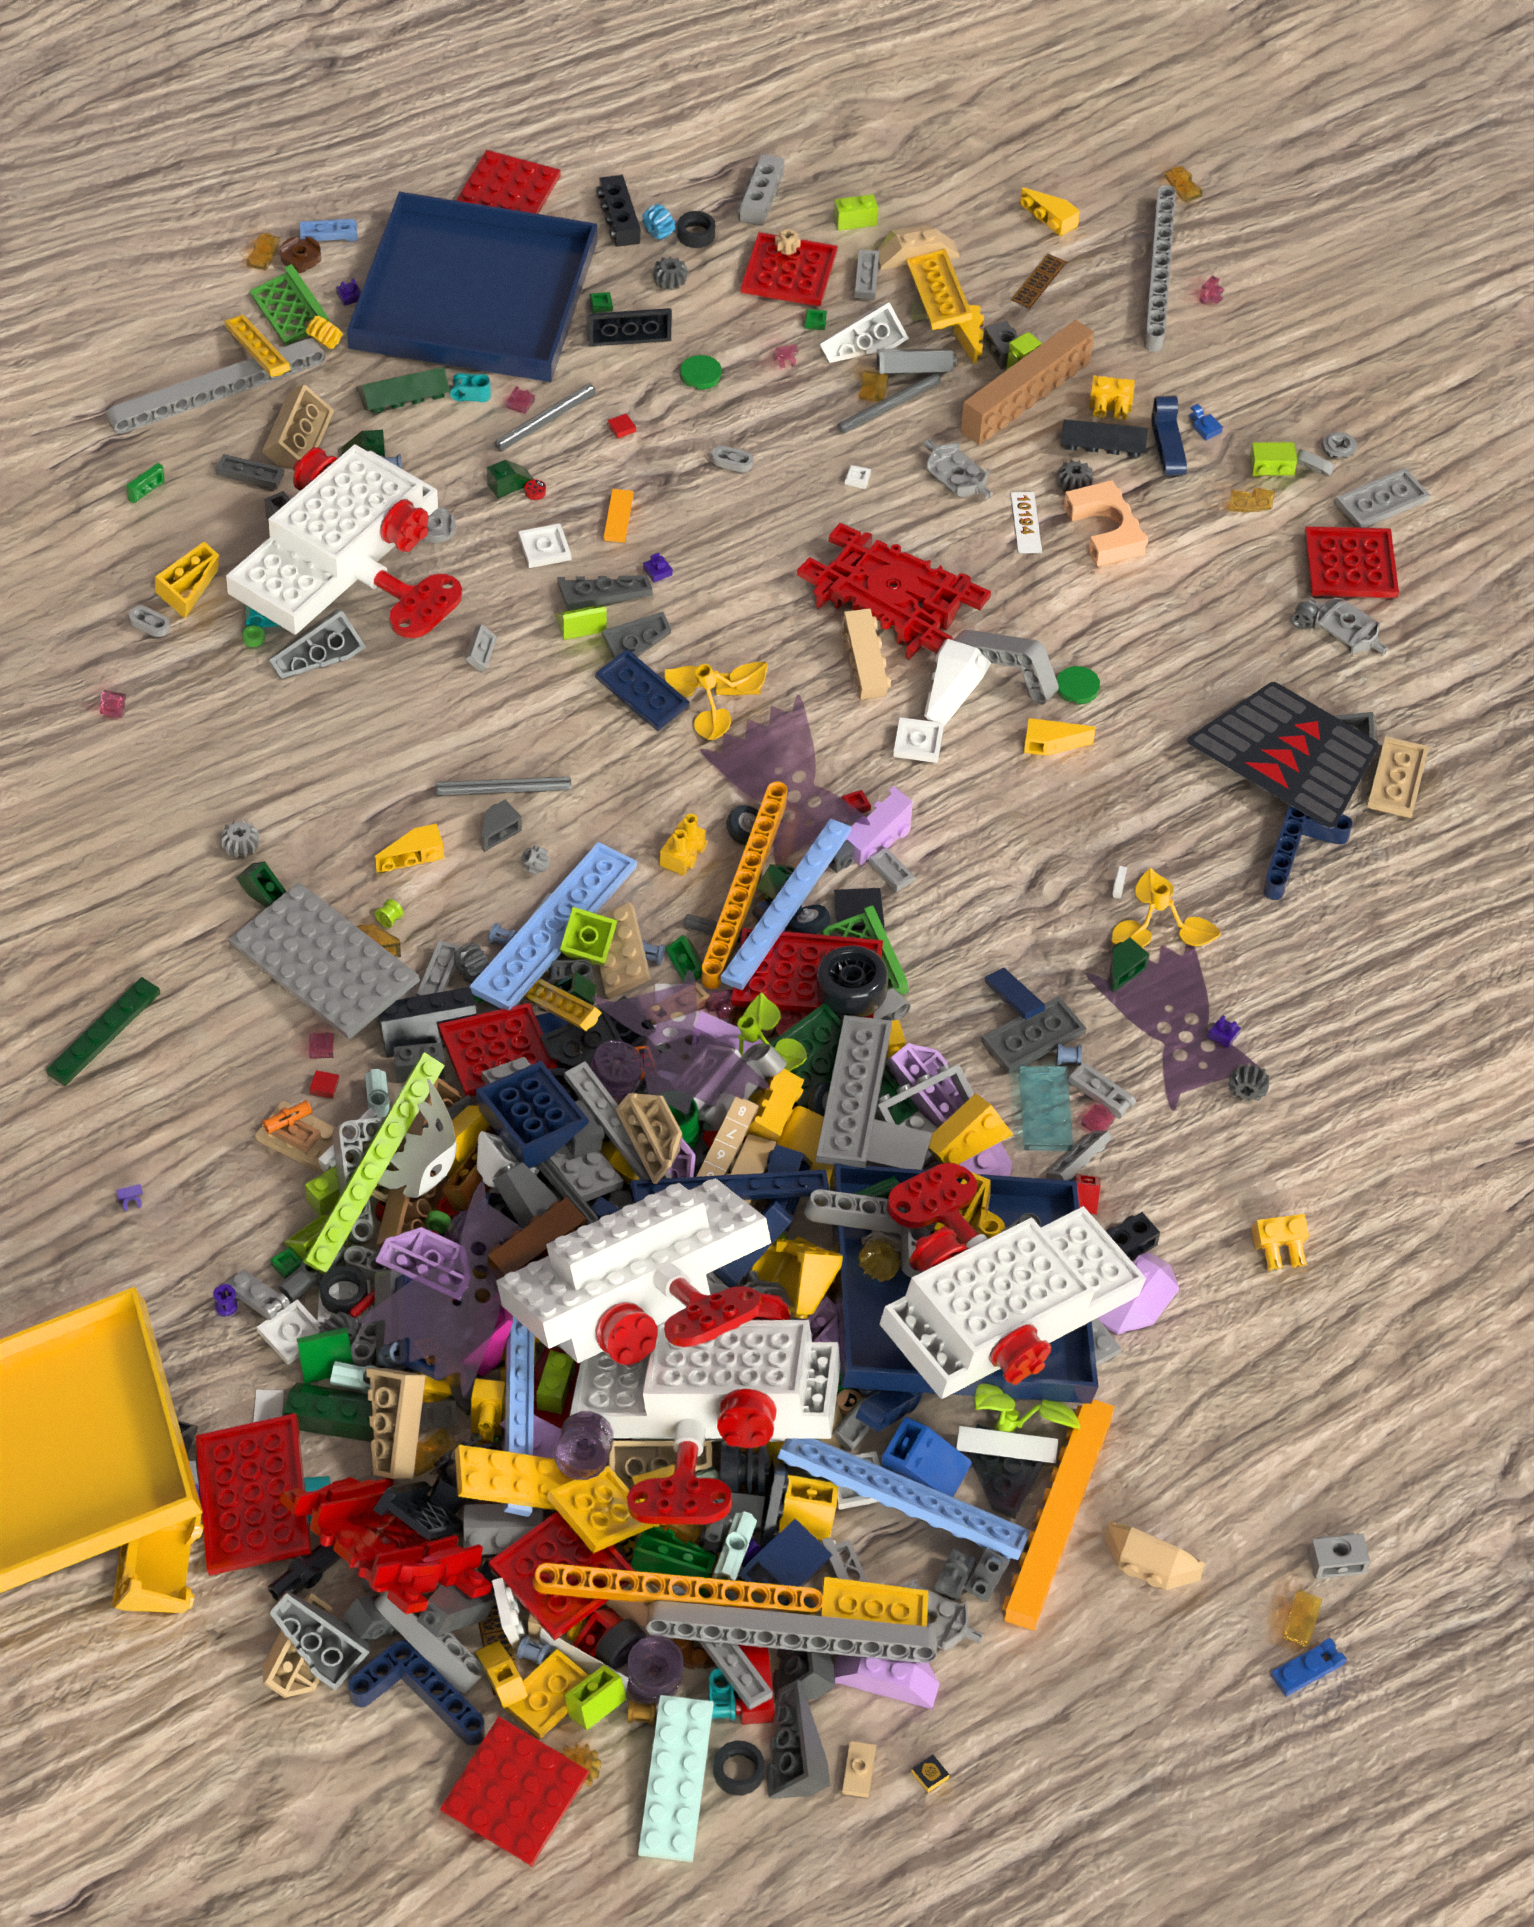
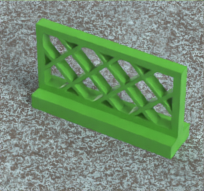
(302, 294)
(876, 931)

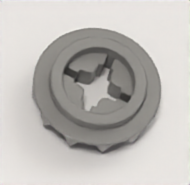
(1337, 439)

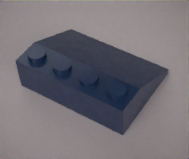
(531, 1113)

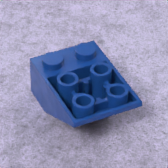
(925, 1458)

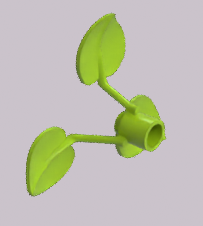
(764, 1016)
(993, 1398)

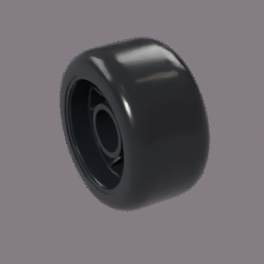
(852, 981)

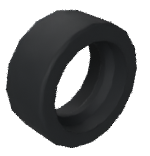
(696, 240)
(340, 1274)
(618, 1642)
(739, 1748)

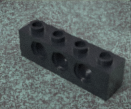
(619, 210)

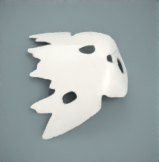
(424, 1153)

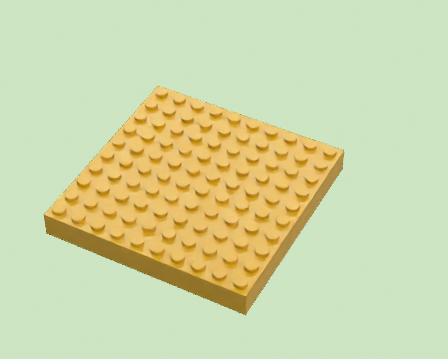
(86, 1439)

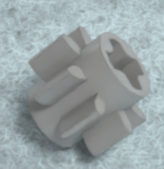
(535, 860)

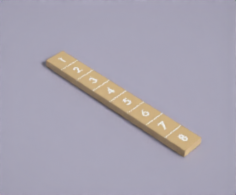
(729, 1138)

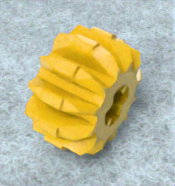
(324, 332)

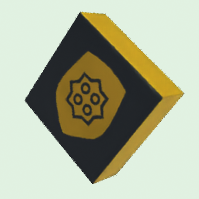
(930, 1773)

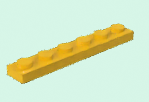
(257, 345)
(563, 1004)

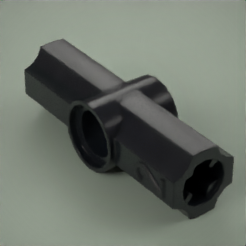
(304, 1571)

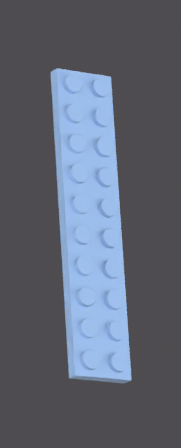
(540, 939)
(906, 1495)

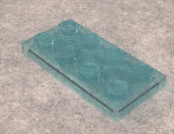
(1045, 1108)

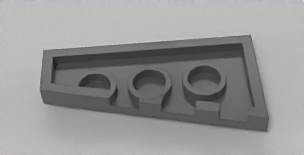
(588, 593)

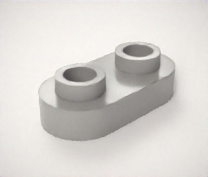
(732, 458)
(149, 621)

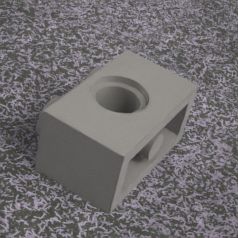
(1328, 1564)

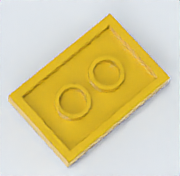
(546, 1693)

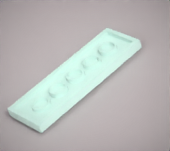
(676, 1778)

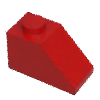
(1088, 1192)
(595, 1629)

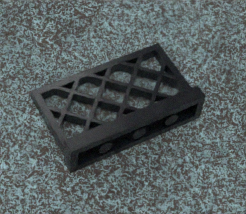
(413, 1507)

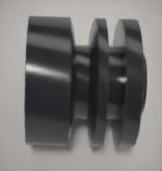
(744, 1468)

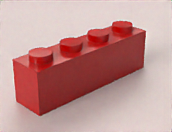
(765, 1711)

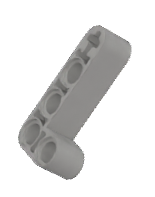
(764, 1062)

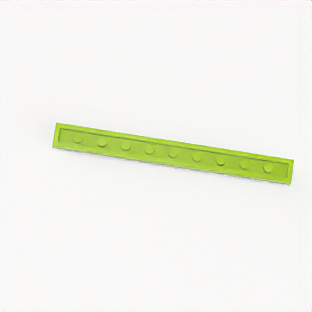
(373, 1164)

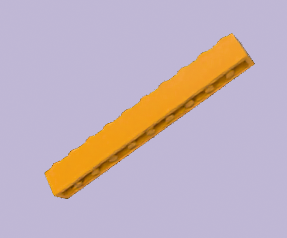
(1058, 1515)

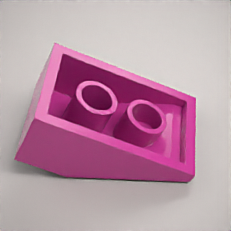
(497, 1343)

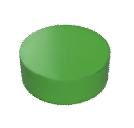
(253, 636)
(437, 1221)

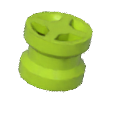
(389, 913)

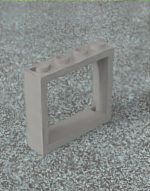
(924, 1082)

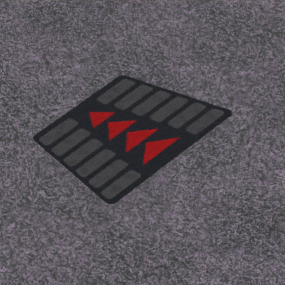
(1290, 751)

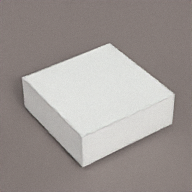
(858, 477)
(1119, 882)

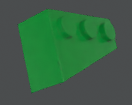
(664, 1553)

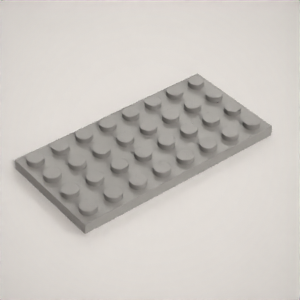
(324, 960)

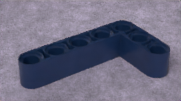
(1293, 828)
(422, 1686)

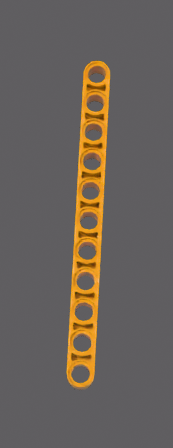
(744, 885)
(665, 1583)

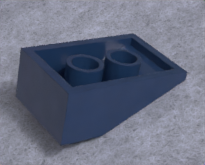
(787, 1160)

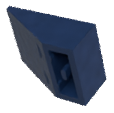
(788, 1559)

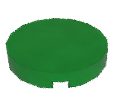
(701, 371)
(1078, 684)

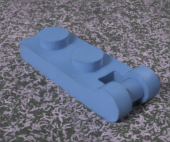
(330, 230)

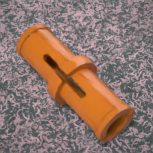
(272, 1123)

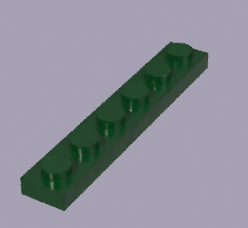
(103, 1031)

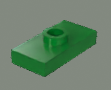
(145, 483)

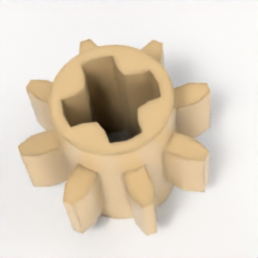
(787, 241)

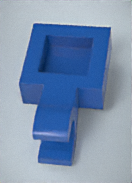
(1204, 425)

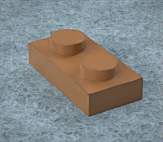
(298, 1135)

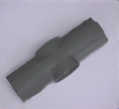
(303, 1280)

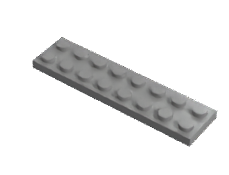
(854, 1091)
(588, 1174)

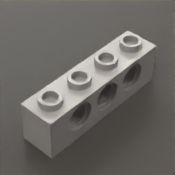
(761, 190)

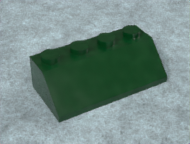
(403, 389)
(331, 1411)

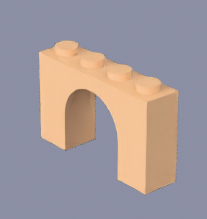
(1107, 501)

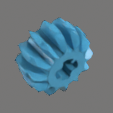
(658, 221)

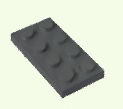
(1030, 1039)

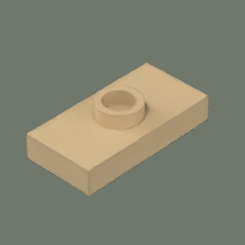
(859, 1769)

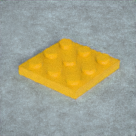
(597, 1509)

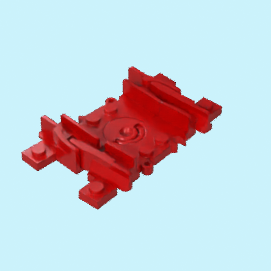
(865, 578)
(384, 1546)

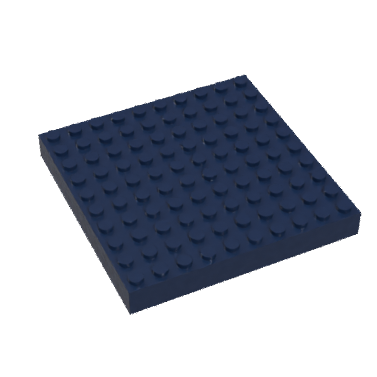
(473, 286)
(873, 1359)

